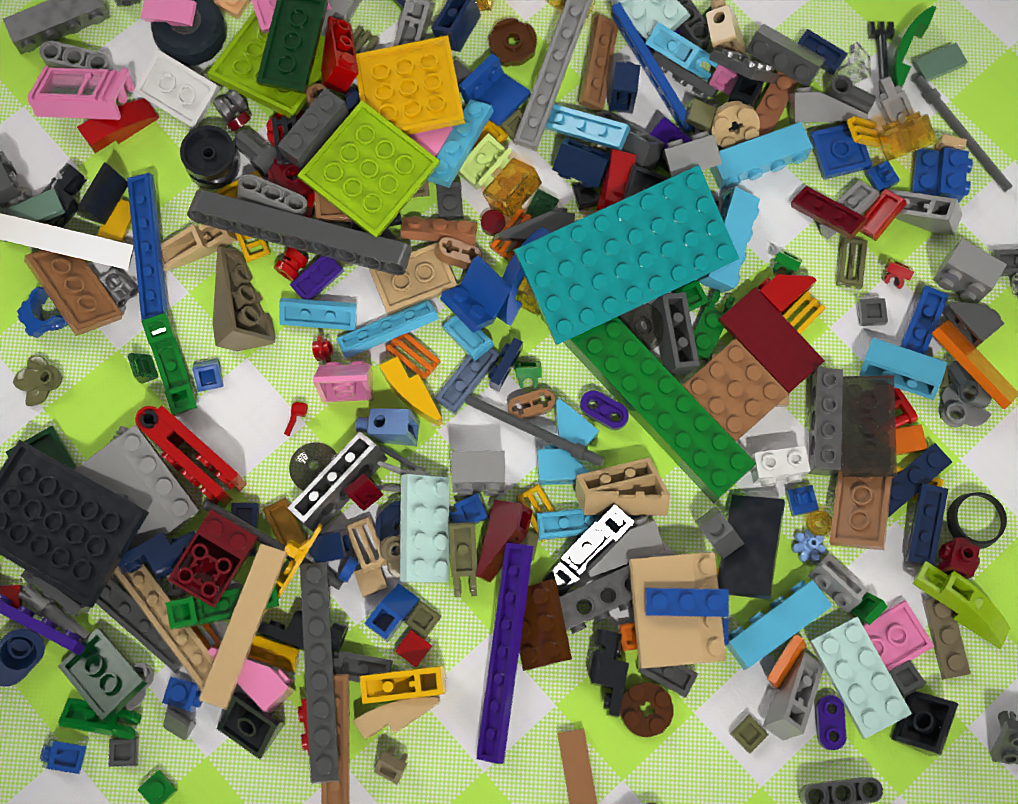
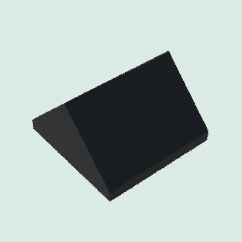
(102, 195)
(249, 725)
(927, 725)

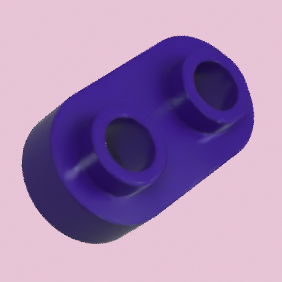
(605, 409)
(830, 722)

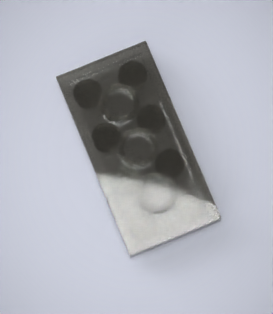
(868, 426)

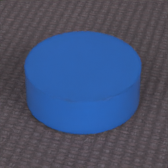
(348, 569)

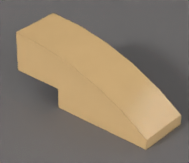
(193, 245)
(394, 714)

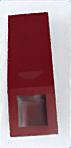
(506, 524)

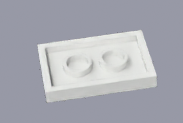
(177, 89)

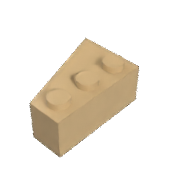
(631, 486)

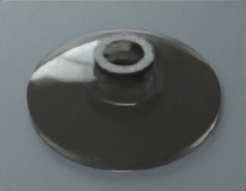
(651, 316)
(303, 457)

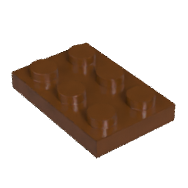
(543, 630)

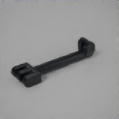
(881, 36)

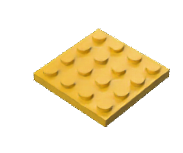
(412, 85)

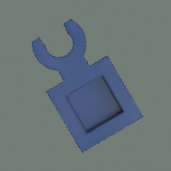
(470, 510)

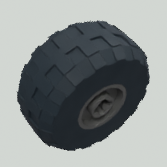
(193, 43)

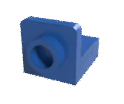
(182, 694)
(62, 756)

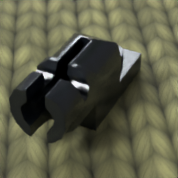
(66, 188)
(294, 633)
(608, 671)

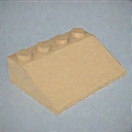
(675, 638)

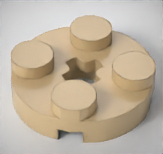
(742, 115)

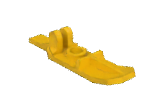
(298, 552)

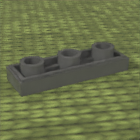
(685, 76)

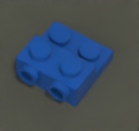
(941, 173)

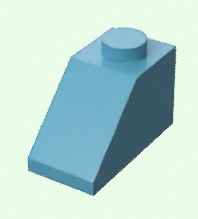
(573, 426)
(557, 466)

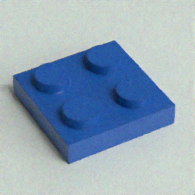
(838, 152)

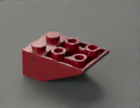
(213, 557)

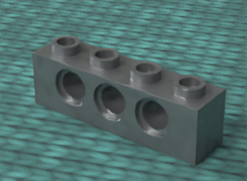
(825, 421)
(326, 492)
(591, 594)

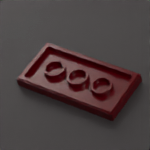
(771, 339)

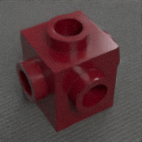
(960, 557)

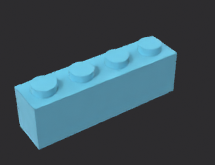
(762, 155)
(738, 215)
(778, 624)

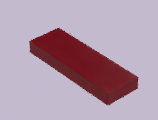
(828, 212)

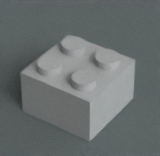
(699, 151)
(969, 272)
(478, 472)

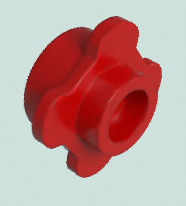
(322, 349)

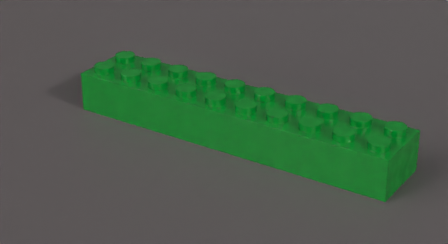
(662, 407)

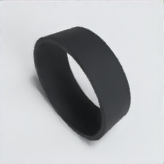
(956, 531)

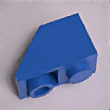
(391, 612)

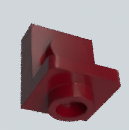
(363, 492)

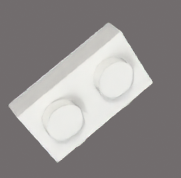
(780, 464)

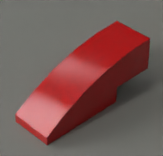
(103, 132)

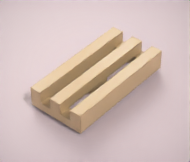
(374, 563)

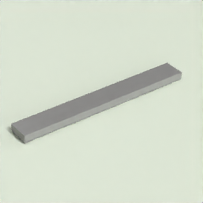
(552, 73)

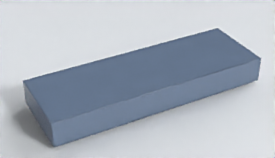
(466, 380)

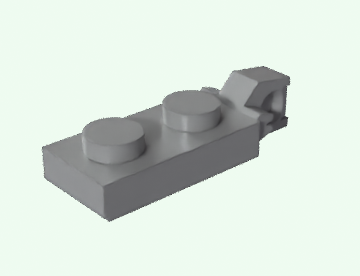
(894, 101)
(858, 199)

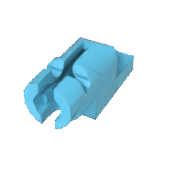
(680, 50)

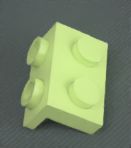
(484, 161)

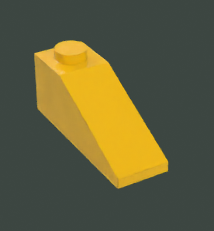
(403, 684)

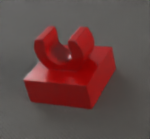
(898, 270)

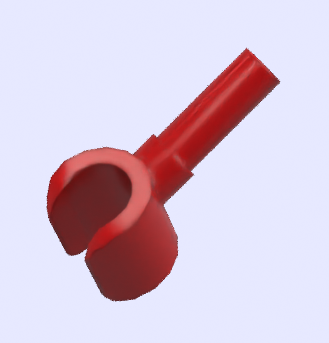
(297, 409)

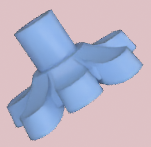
(809, 546)

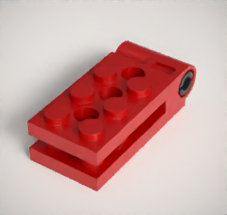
(169, 434)

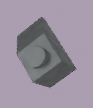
(973, 320)
(719, 532)

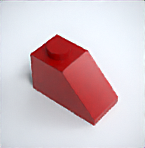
(785, 289)

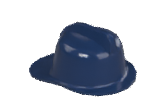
(19, 655)

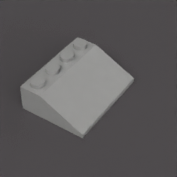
(137, 470)

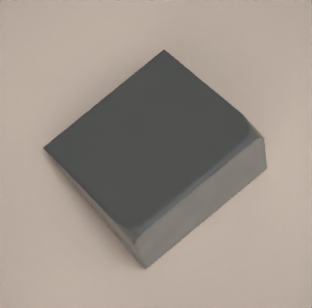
(178, 723)

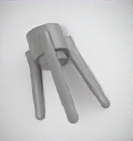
(416, 470)

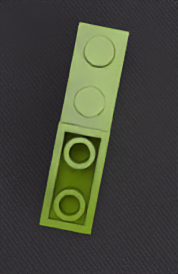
(969, 603)

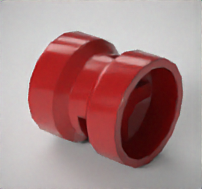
(290, 264)

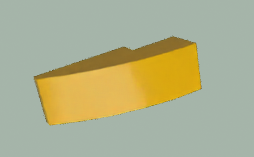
(410, 390)

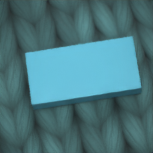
(472, 343)

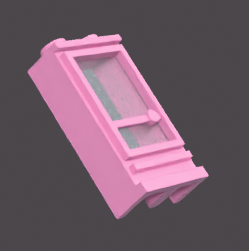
(80, 93)

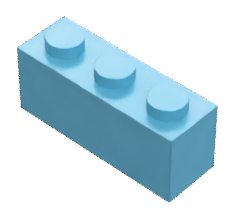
(911, 369)

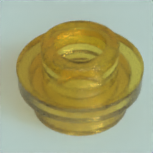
(821, 516)

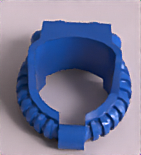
(32, 318)

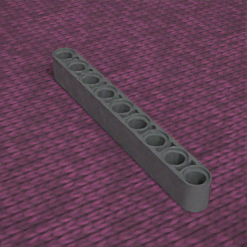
(299, 232)

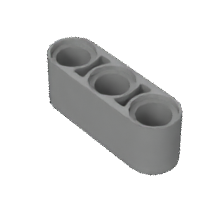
(68, 54)
(265, 193)

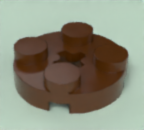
(518, 31)
(659, 701)

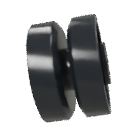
(210, 157)

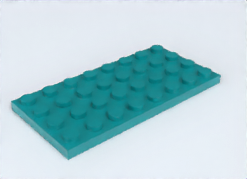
(626, 254)

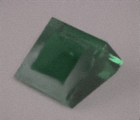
(541, 204)
(142, 367)

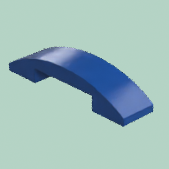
(513, 277)

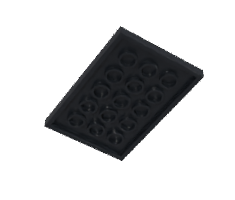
(63, 524)

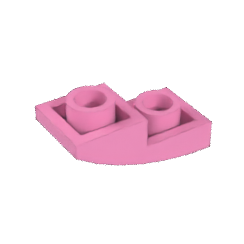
(170, 11)

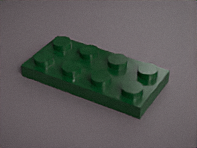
(292, 44)

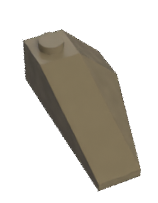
(237, 311)

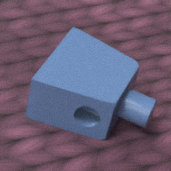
(390, 426)

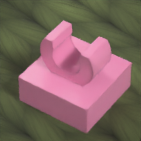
(724, 79)

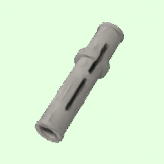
(46, 608)

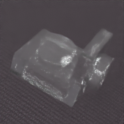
(858, 64)

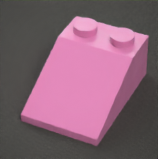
(344, 382)
(264, 684)

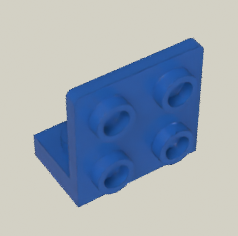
(494, 87)
(478, 296)

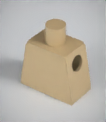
(724, 28)

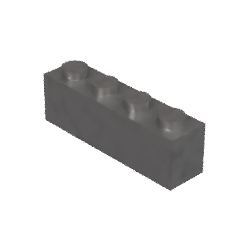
(52, 21)

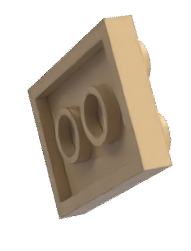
(423, 280)

